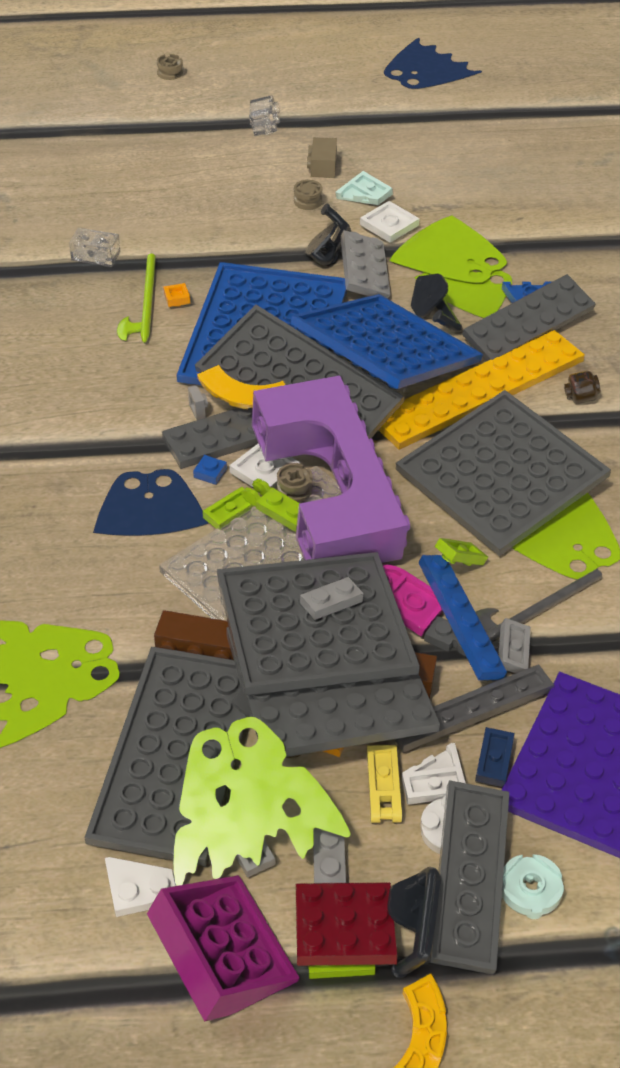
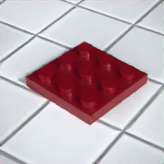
(344, 924)

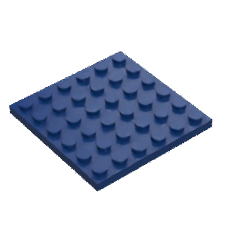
(386, 340)

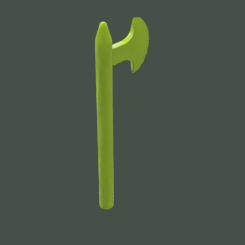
(125, 327)

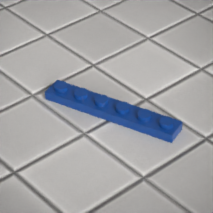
(462, 618)

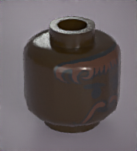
(582, 387)

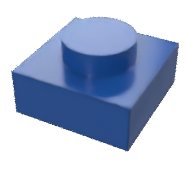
(210, 469)

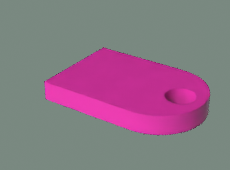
(414, 599)

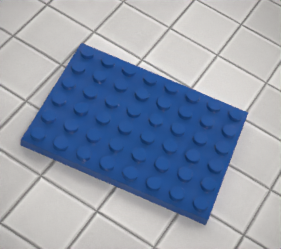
(239, 289)

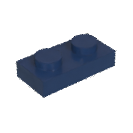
(494, 757)

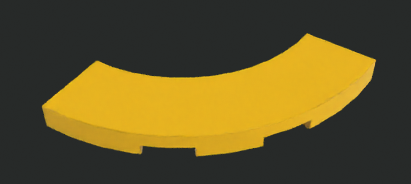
(229, 389)
(428, 1024)

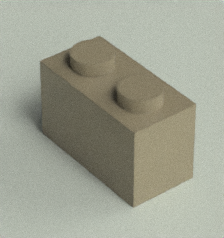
(322, 157)

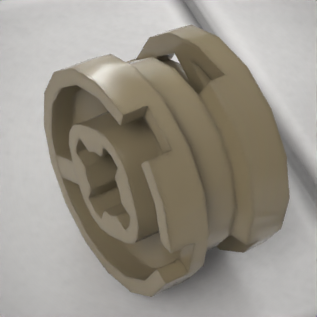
(169, 67)
(308, 195)
(295, 481)

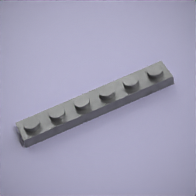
(483, 704)

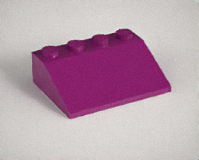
(220, 945)

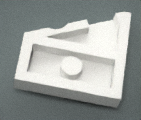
(430, 778)
(135, 884)

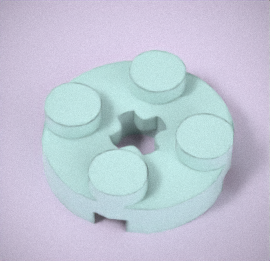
(527, 901)

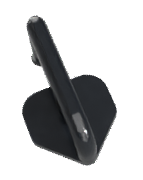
(323, 238)
(430, 293)
(414, 906)

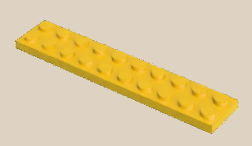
(460, 395)

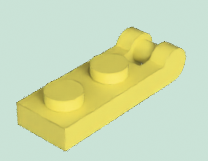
(384, 783)

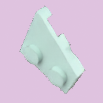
(365, 189)

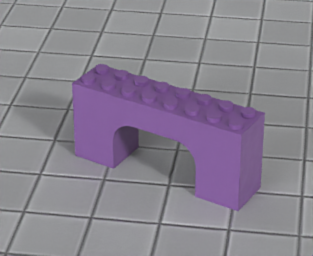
(324, 423)

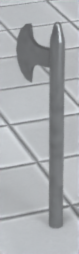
(493, 629)

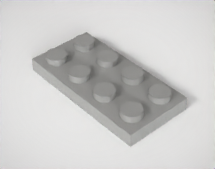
(364, 264)

